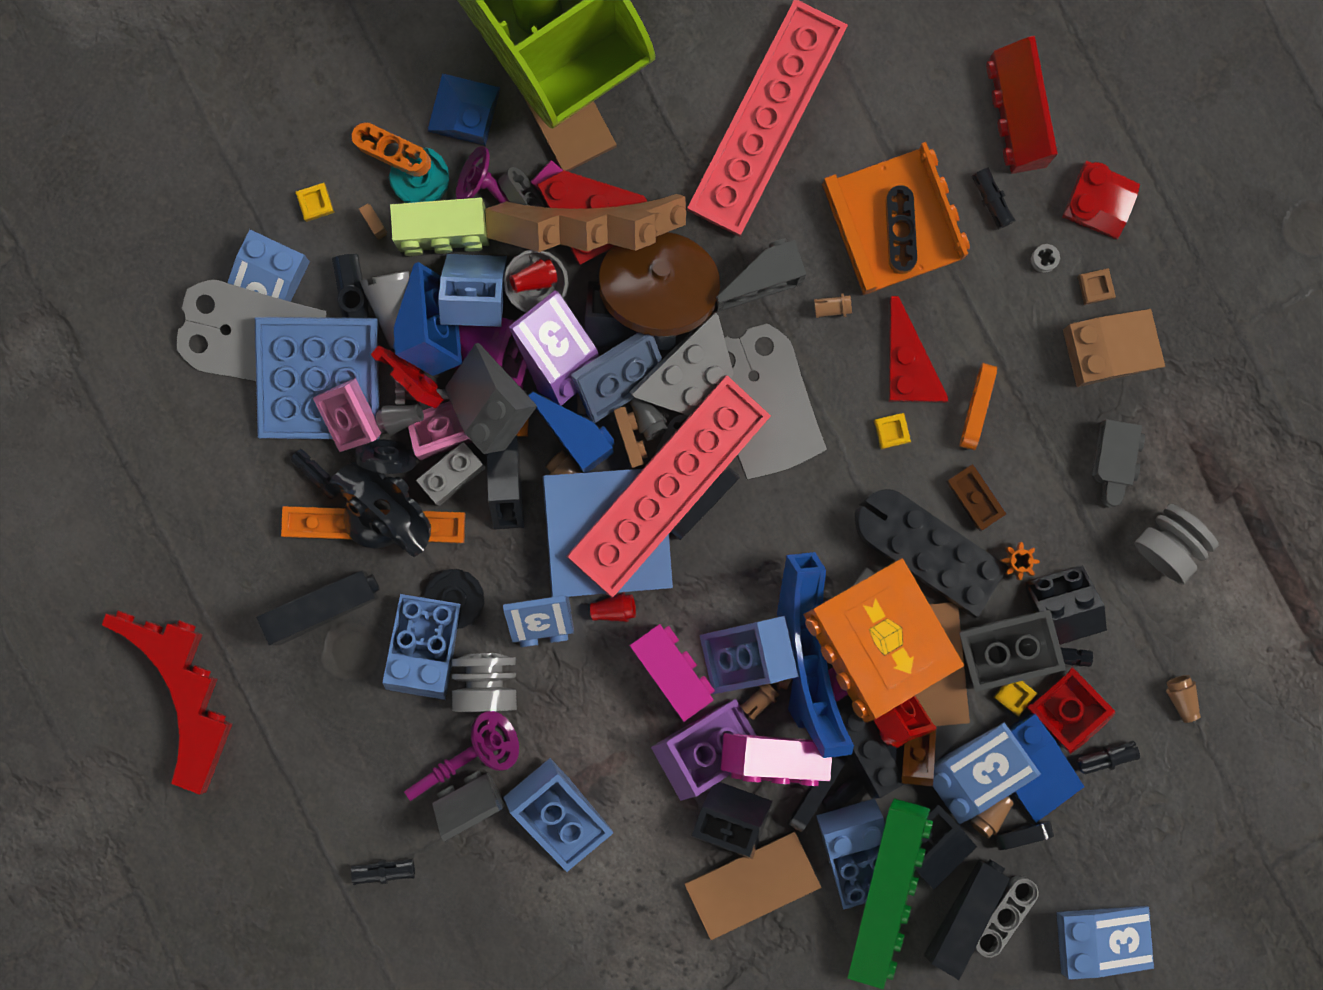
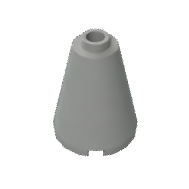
(386, 298)

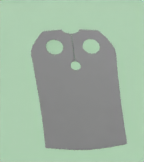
(236, 307)
(792, 430)

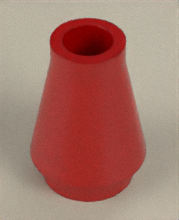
(535, 276)
(618, 608)

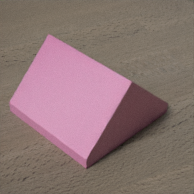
(347, 415)
(437, 432)

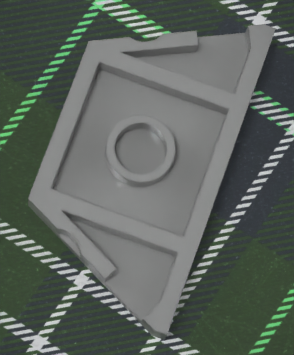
(688, 370)

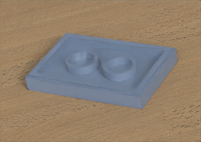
(610, 377)

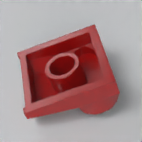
(1101, 199)
(1072, 711)
(904, 723)

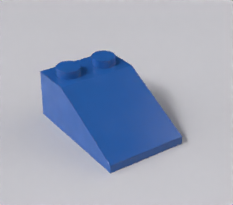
(418, 328)
(577, 434)
(1057, 776)

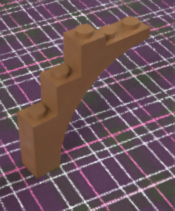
(585, 229)

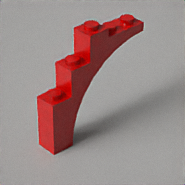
(200, 734)

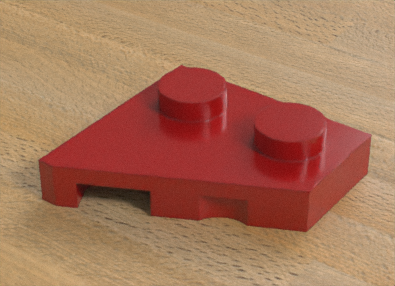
(410, 377)

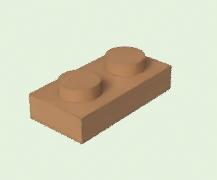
(627, 424)

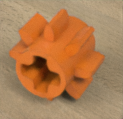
(1029, 561)

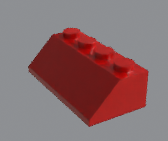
(1022, 106)

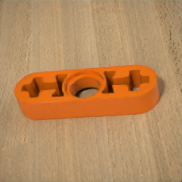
(385, 138)
(978, 406)

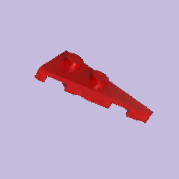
(910, 369)

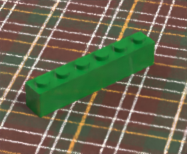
(888, 893)

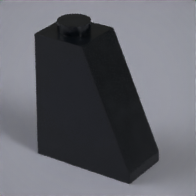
(505, 487)

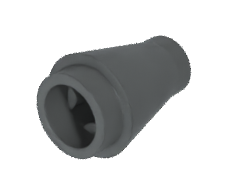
(398, 417)
(648, 419)

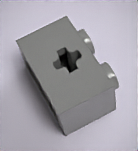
(450, 474)

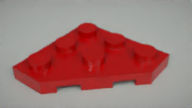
(579, 192)

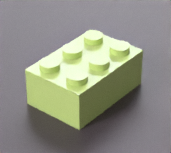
(439, 226)

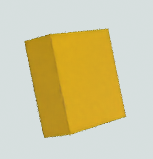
(314, 202)
(892, 431)
(1015, 696)

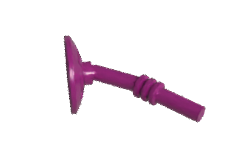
(478, 177)
(481, 745)

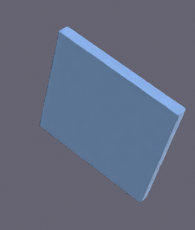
(306, 358)
(571, 509)

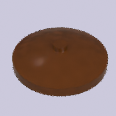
(660, 286)

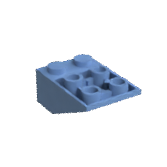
(472, 290)
(422, 647)
(852, 847)

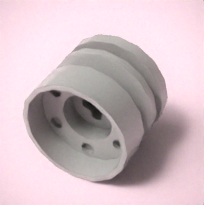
(528, 299)
(1180, 538)
(484, 684)

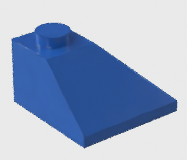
(463, 109)

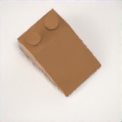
(1113, 347)

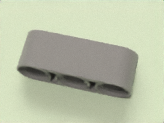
(1018, 908)

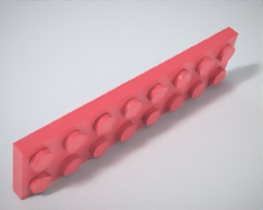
(767, 117)
(668, 486)

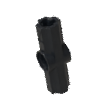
(348, 277)

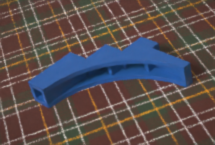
(811, 696)

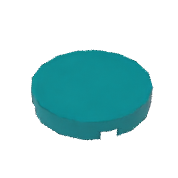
(423, 188)

